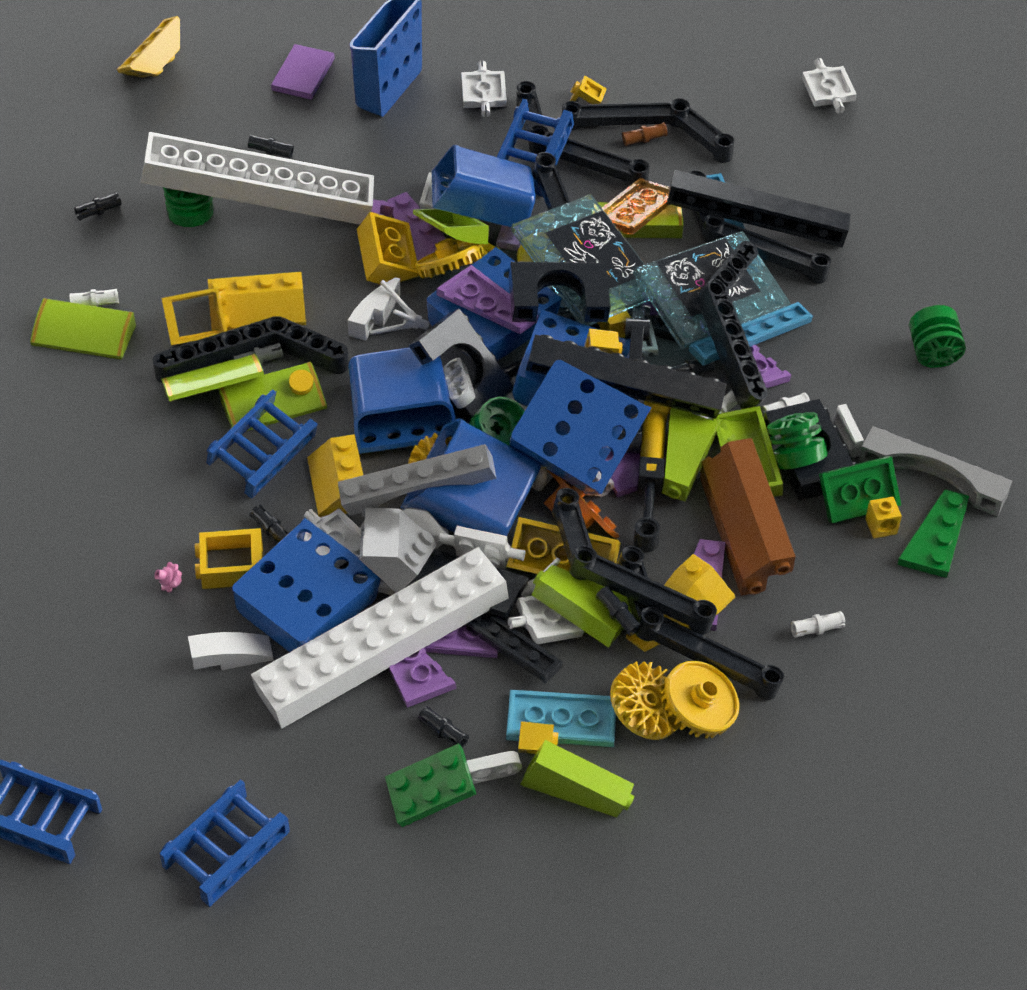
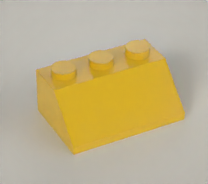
(386, 249)
(329, 464)

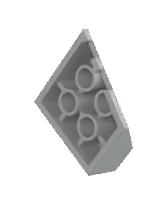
(394, 546)

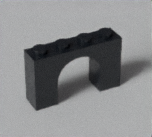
(584, 278)
(457, 333)
(806, 479)

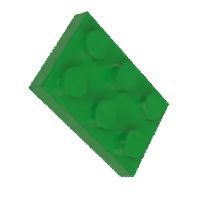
(852, 487)
(430, 785)

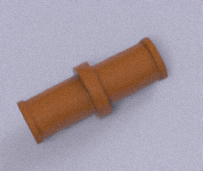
(644, 134)

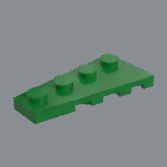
(936, 539)

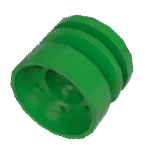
(188, 208)
(937, 336)
(498, 418)
(798, 444)

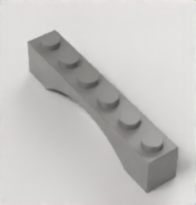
(456, 468)
(984, 488)

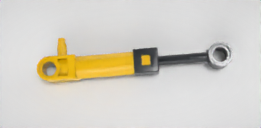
(651, 474)

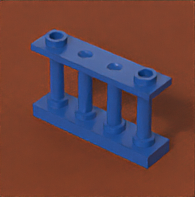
(554, 143)
(269, 463)
(35, 836)
(232, 866)

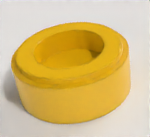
(301, 382)

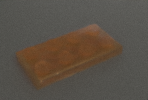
(637, 205)

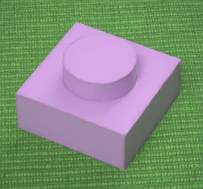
(507, 239)

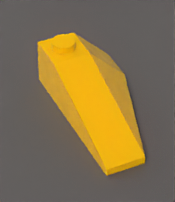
(698, 581)

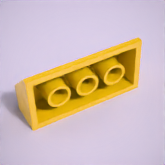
(259, 298)
(545, 544)

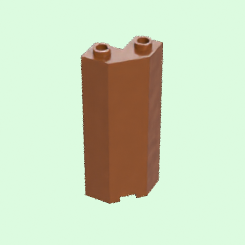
(746, 516)

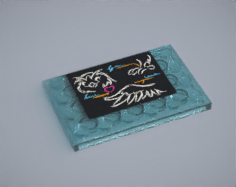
(584, 234)
(677, 279)

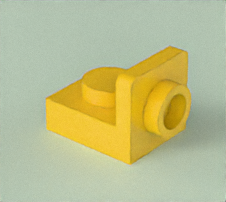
(588, 90)

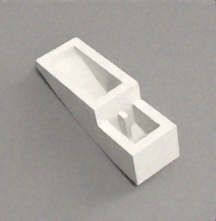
(373, 310)
(229, 649)

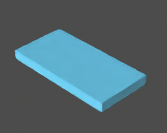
(576, 717)

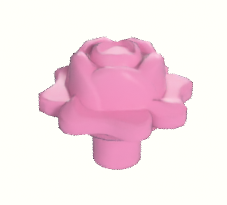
(169, 577)

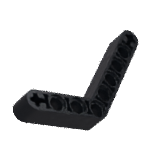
(727, 330)
(219, 348)

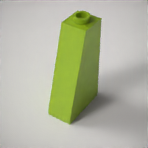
(686, 447)
(577, 603)
(577, 780)

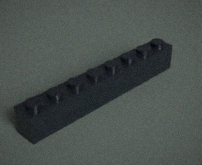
(759, 208)
(632, 377)

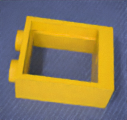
(219, 298)
(231, 539)

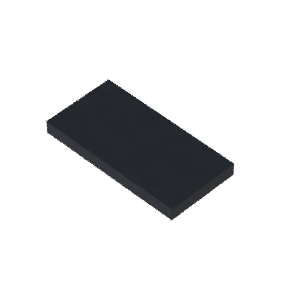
(515, 582)

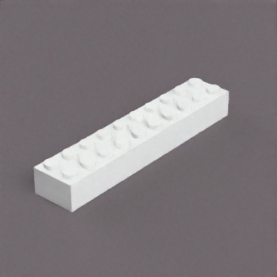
(257, 178)
(379, 637)

